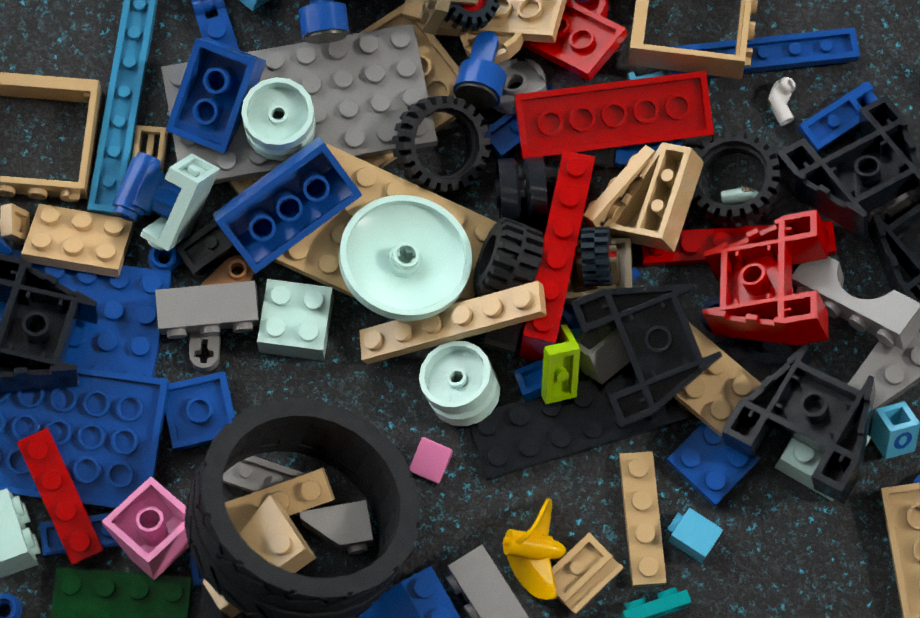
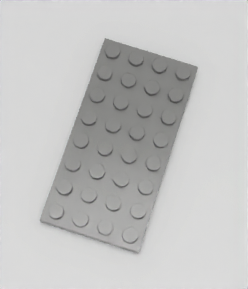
(355, 91)

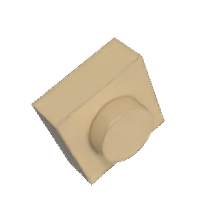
(14, 223)

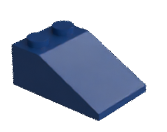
(213, 93)
(414, 598)

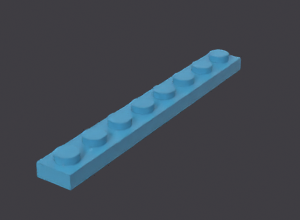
(122, 103)

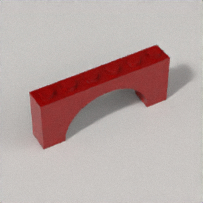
(559, 250)

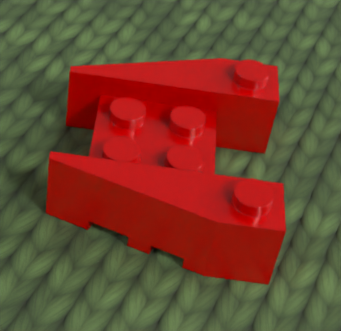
(758, 283)

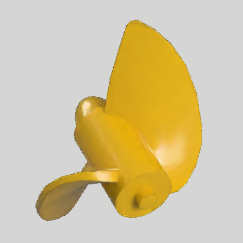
(531, 554)

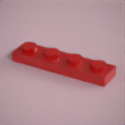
(60, 496)

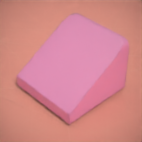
(430, 460)

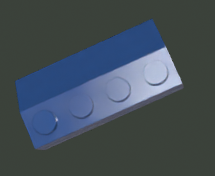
(287, 204)

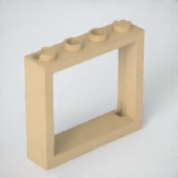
(693, 60)
(63, 90)

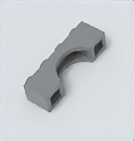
(890, 318)

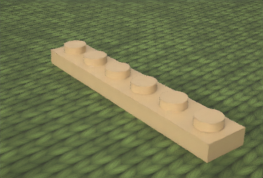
(455, 323)

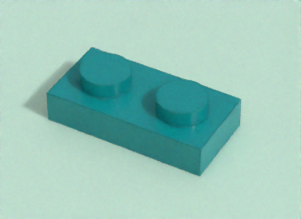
(668, 602)

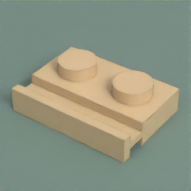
(584, 573)

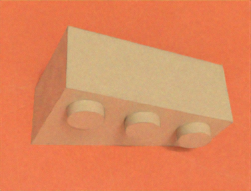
(660, 200)
(275, 539)

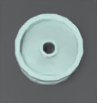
(278, 118)
(459, 383)

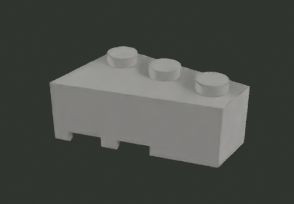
(892, 371)

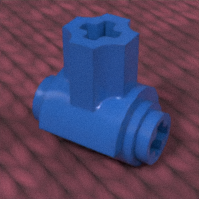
(144, 190)

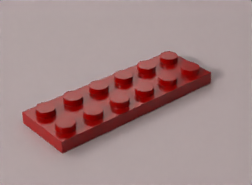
(613, 114)

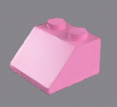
(150, 527)

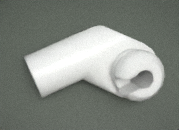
(779, 98)

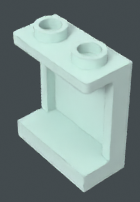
(196, 180)

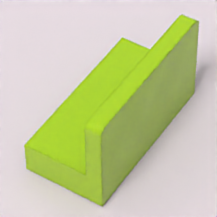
(560, 368)

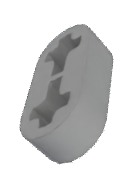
(195, 348)

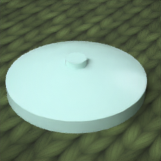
(405, 257)

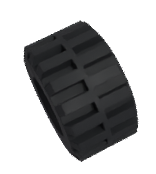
(508, 257)

